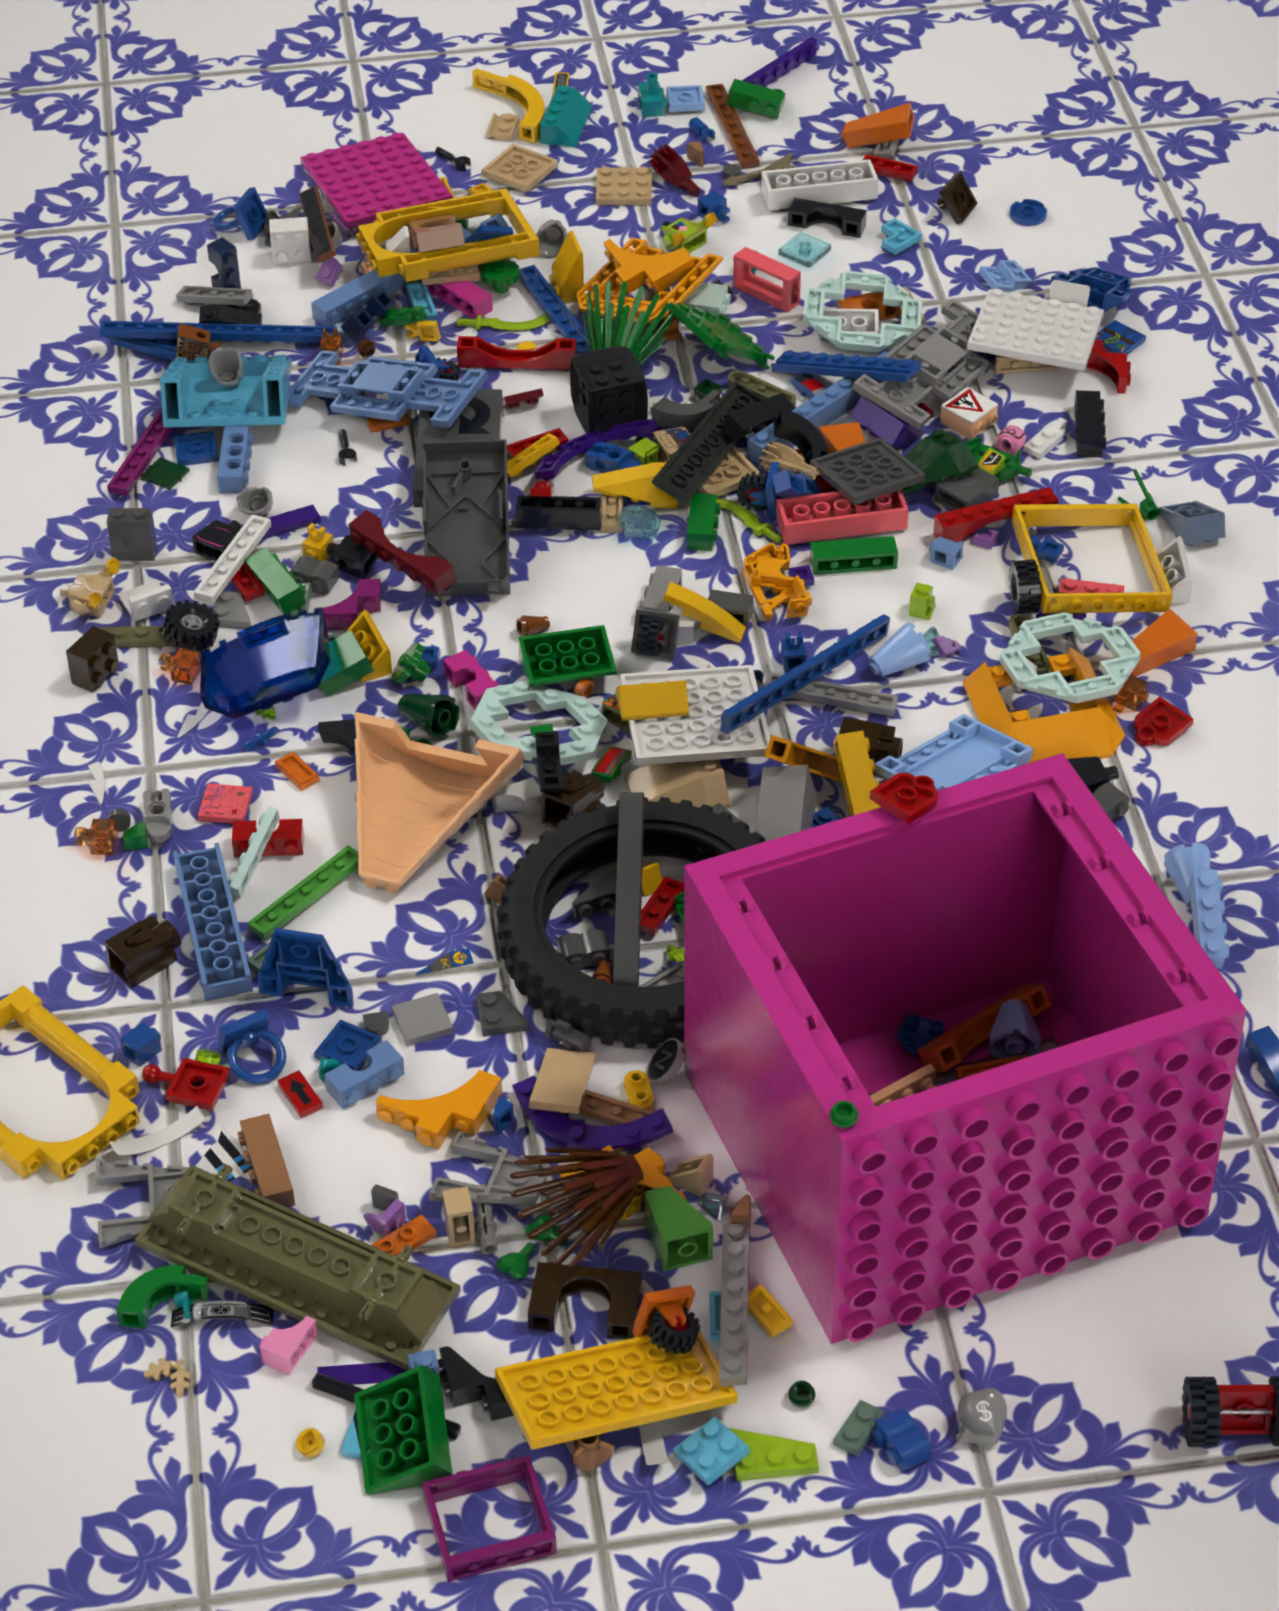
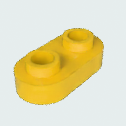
(638, 1087)

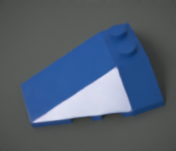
(1106, 287)
(303, 960)

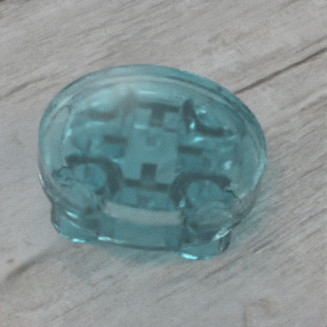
(639, 522)

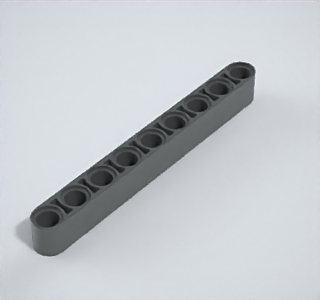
(629, 889)

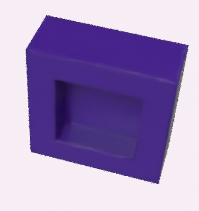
(804, 573)

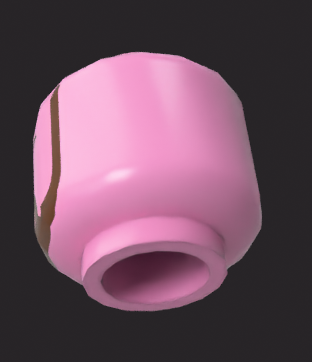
(1011, 439)

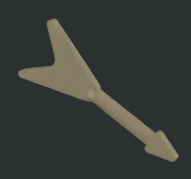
(781, 163)

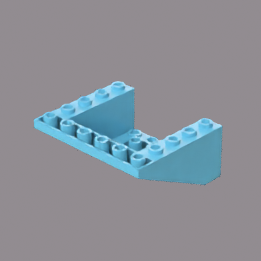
(195, 399)

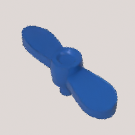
(260, 738)

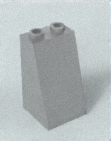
(785, 801)

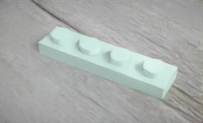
(257, 844)

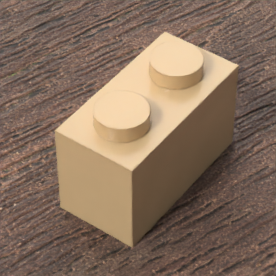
(458, 1216)

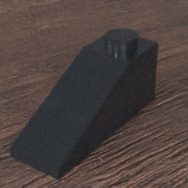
(228, 315)

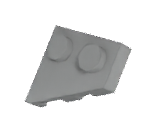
(231, 610)

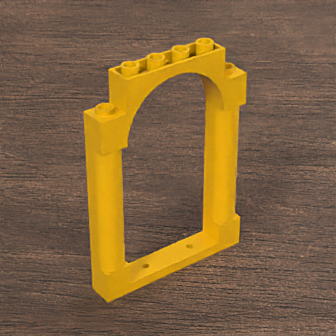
(418, 265)
(114, 1079)

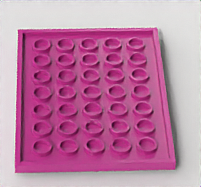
(374, 178)

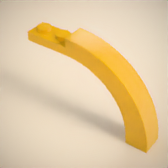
(520, 92)

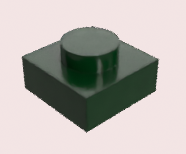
(706, 387)

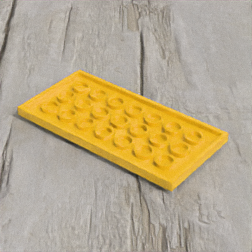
(610, 1389)

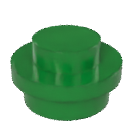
(844, 1114)

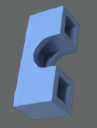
(349, 1086)

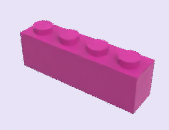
(464, 297)

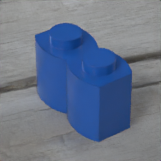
(902, 1439)

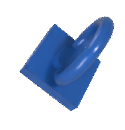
(249, 214)
(245, 1033)

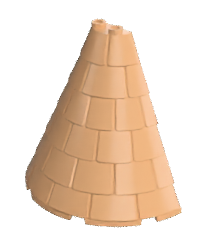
(417, 796)

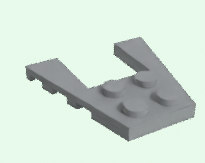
(159, 1181)
(500, 1183)

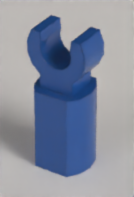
(701, 129)

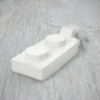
(1046, 439)

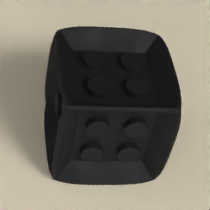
(608, 388)

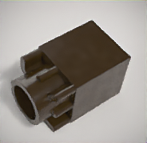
(879, 735)
(579, 794)
(142, 950)

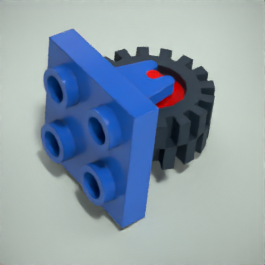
(446, 369)
(759, 491)

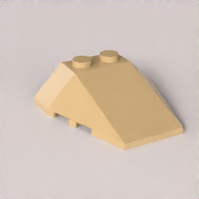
(693, 781)

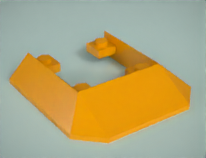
(694, 278)
(1085, 731)

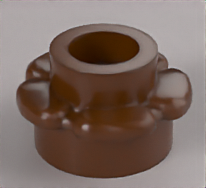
(366, 348)

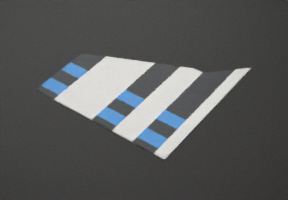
(224, 1152)

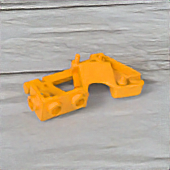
(763, 569)

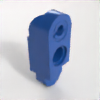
(609, 457)

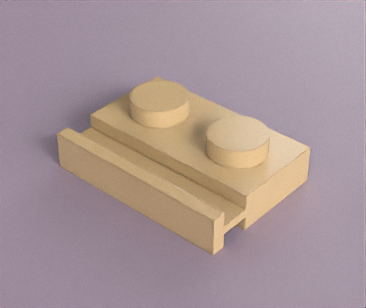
(503, 127)

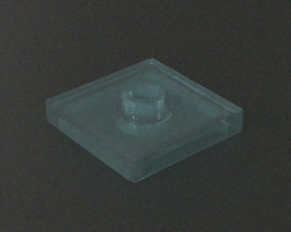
(804, 249)

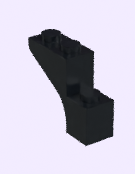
(468, 1385)

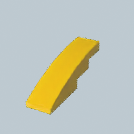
(711, 616)

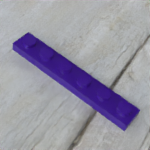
(784, 63)

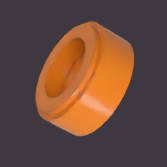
(584, 687)

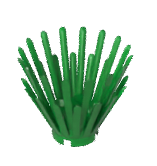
(601, 328)

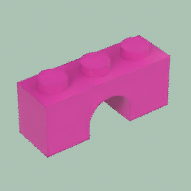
(465, 670)

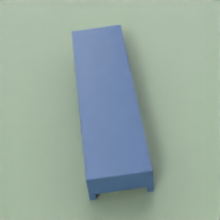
(212, 923)

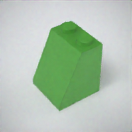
(677, 1229)

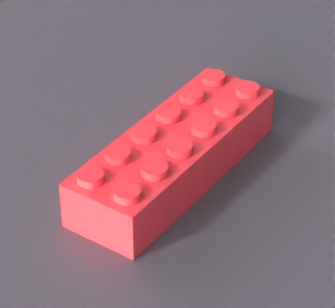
(834, 516)

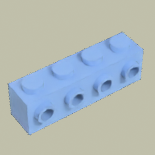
(1207, 915)

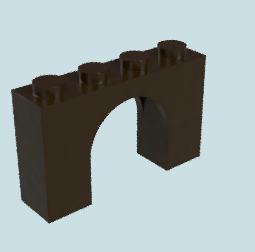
(558, 1281)

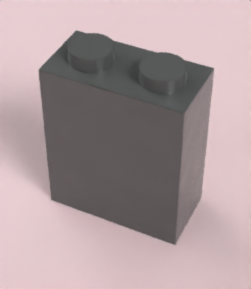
(967, 490)
(132, 534)

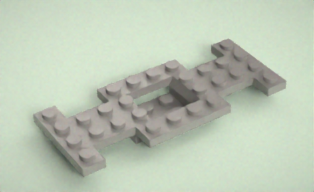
(937, 354)

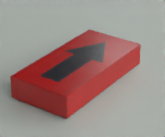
(300, 1094)

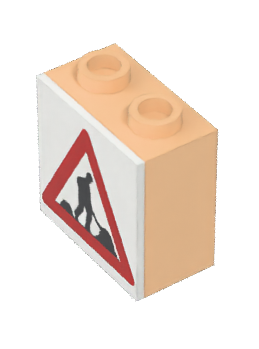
(969, 413)

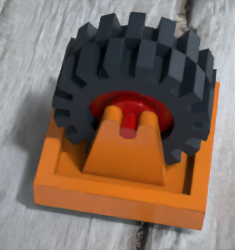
(667, 1320)

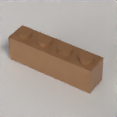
(265, 1160)

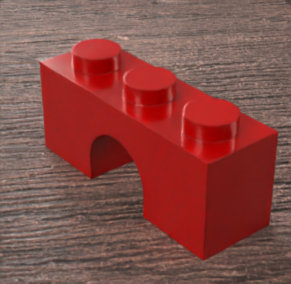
(285, 840)

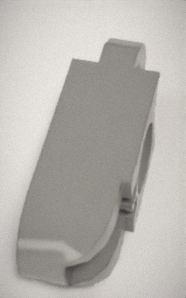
(158, 814)

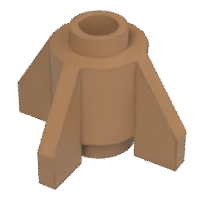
(590, 1452)

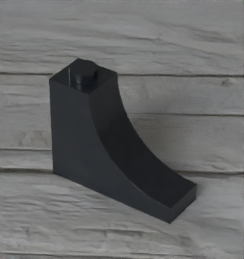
(339, 732)

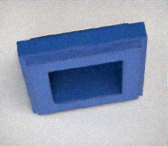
(503, 1115)

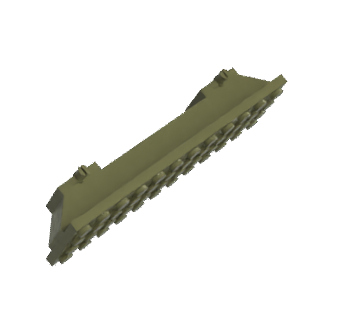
(298, 1265)

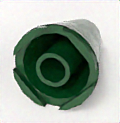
(430, 713)

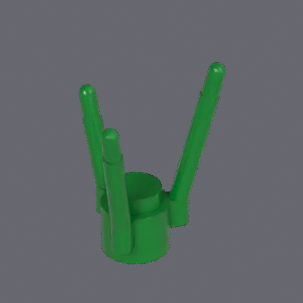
(1147, 507)

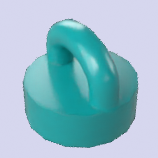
(325, 1066)

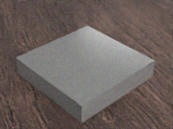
(422, 1019)

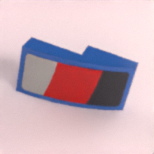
(808, 385)

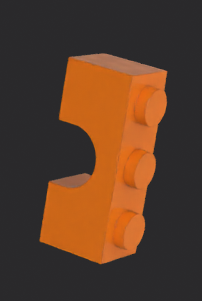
(870, 301)

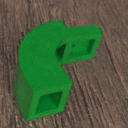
(154, 1288)

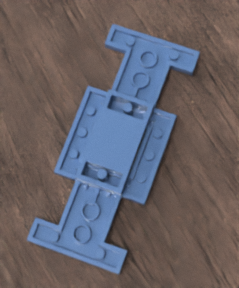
(405, 382)

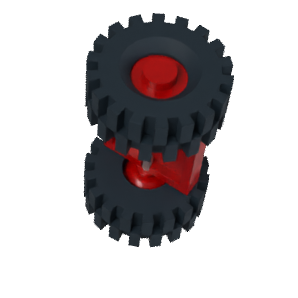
(1228, 1409)

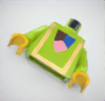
(687, 233)

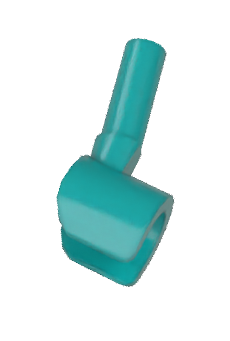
(182, 1300)

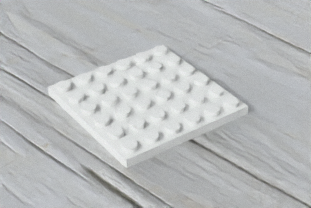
(1036, 329)
(699, 734)

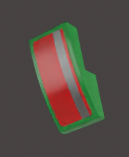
(610, 763)

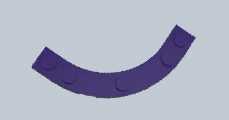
(552, 463)
(584, 1136)

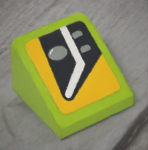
(992, 462)

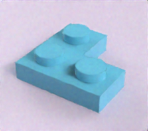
(900, 236)

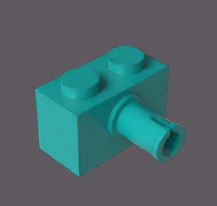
(651, 97)

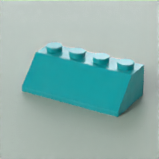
(565, 117)

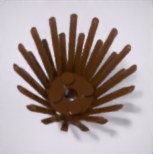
(604, 1186)

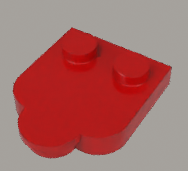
(1160, 723)
(906, 796)

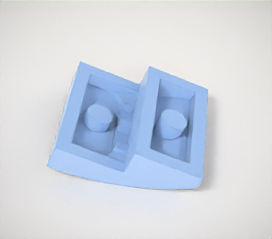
(1006, 276)

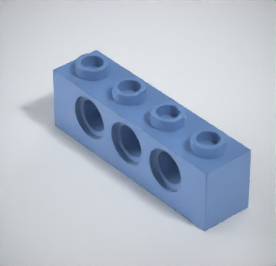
(234, 459)

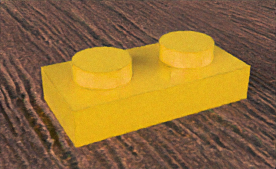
(768, 1312)

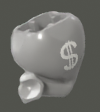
(982, 1417)

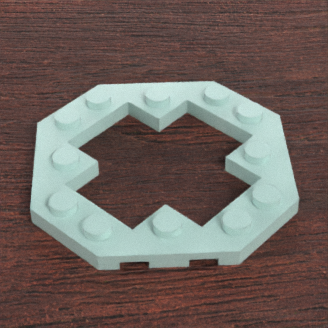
(831, 326)
(1053, 684)
(492, 709)

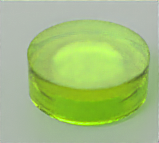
(208, 1056)

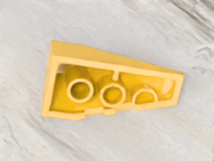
(636, 484)

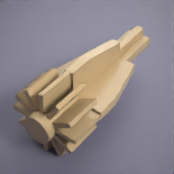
(788, 459)

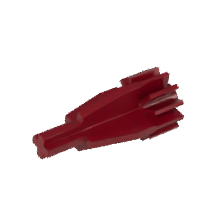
(673, 169)

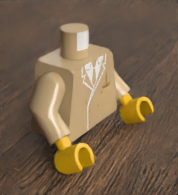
(92, 592)

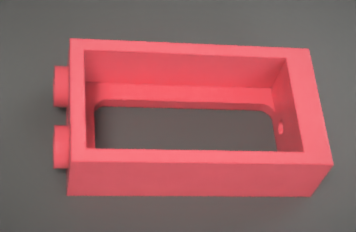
(744, 280)

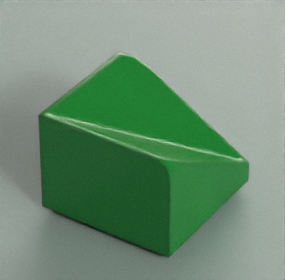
(136, 837)

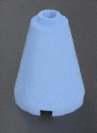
(900, 652)
(1181, 863)

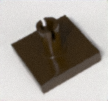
(957, 198)

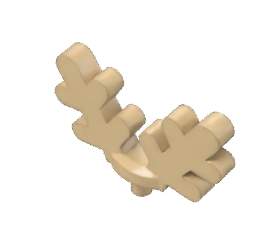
(178, 1377)

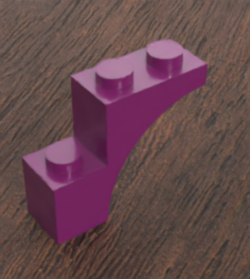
(366, 596)

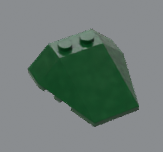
(940, 457)

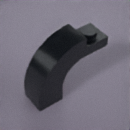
(801, 433)

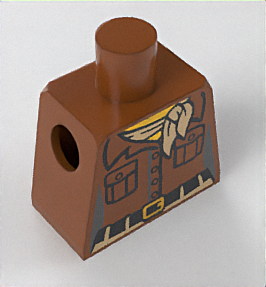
(194, 342)

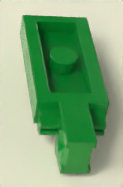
(402, 316)

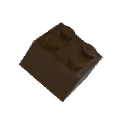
(92, 659)

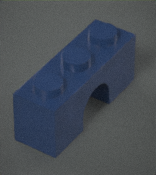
(225, 259)
(367, 314)

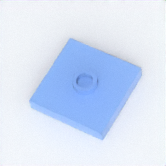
(685, 98)

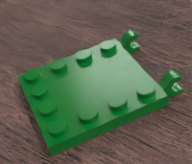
(720, 333)

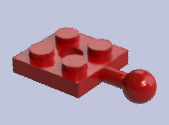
(190, 1073)

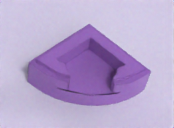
(985, 539)
(946, 646)

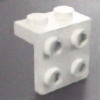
(1069, 292)
(147, 600)

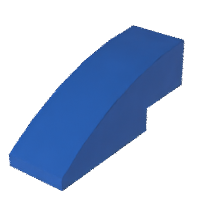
(791, 485)
(1264, 1047)

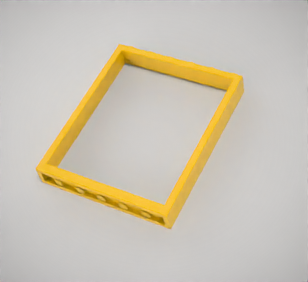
(1094, 515)

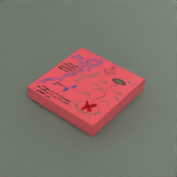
(225, 803)

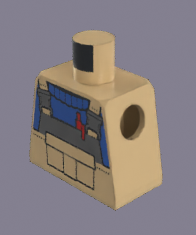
(669, 441)

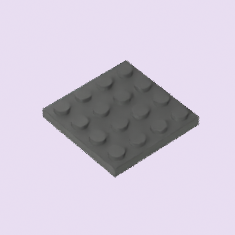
(867, 470)

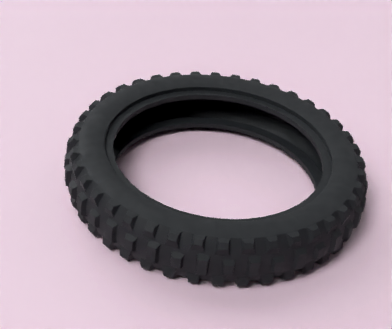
(557, 862)

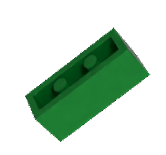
(755, 99)
(703, 522)

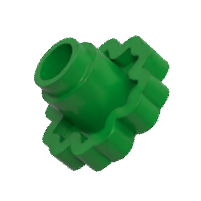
(500, 274)
(411, 665)

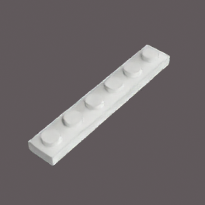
(232, 559)

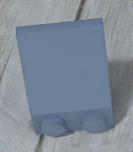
(1194, 522)

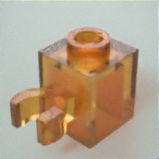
(332, 342)
(183, 666)
(1131, 694)
(101, 836)

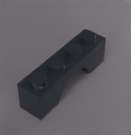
(807, 213)

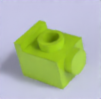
(922, 601)

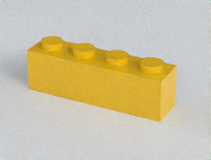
(856, 771)

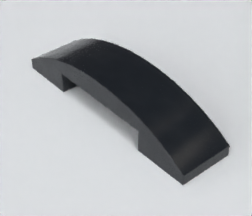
(548, 762)

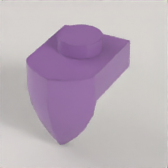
(329, 271)
(389, 1220)

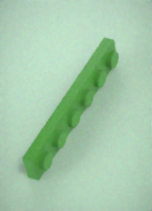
(304, 893)

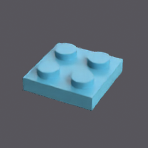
(711, 1451)

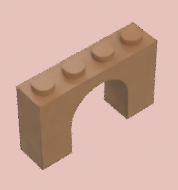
(435, 233)

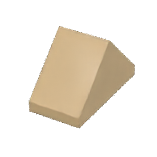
(693, 1174)

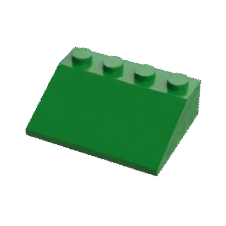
(566, 656)
(403, 1430)

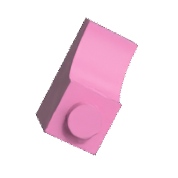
(286, 1347)

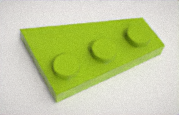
(774, 1457)

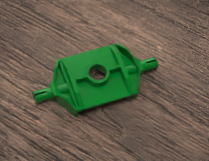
(1012, 463)

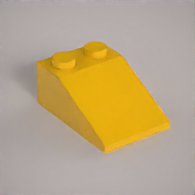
(568, 270)

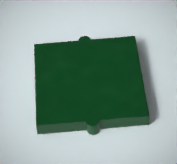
(165, 473)

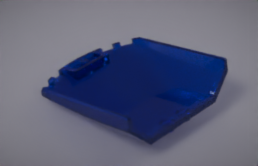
(266, 664)

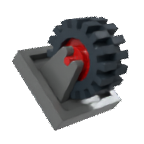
(655, 633)

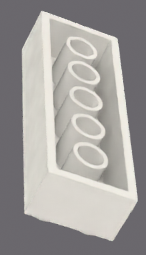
(820, 183)

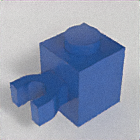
(714, 203)
(792, 651)

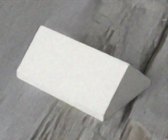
(855, 319)
(1177, 570)

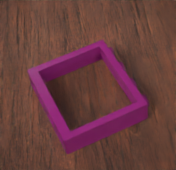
(499, 1554)

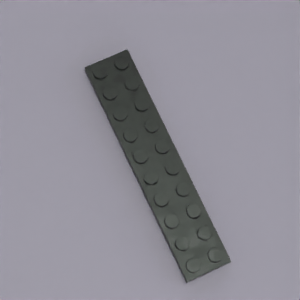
(703, 448)

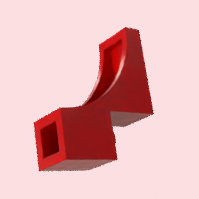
(1110, 364)

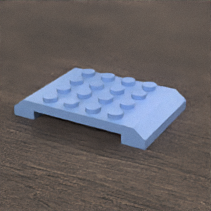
(959, 755)

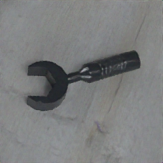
(459, 161)
(345, 452)

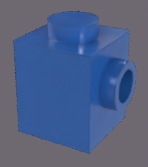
(141, 1044)

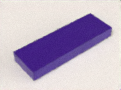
(292, 520)

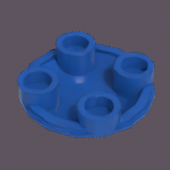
(918, 1032)

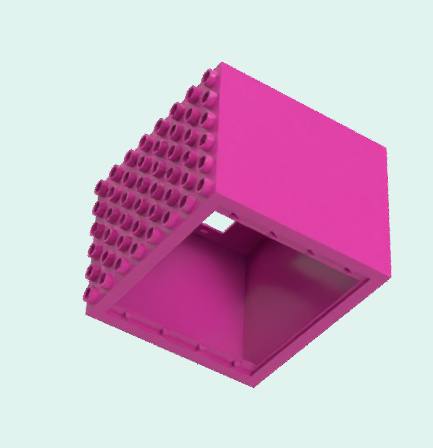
(841, 931)

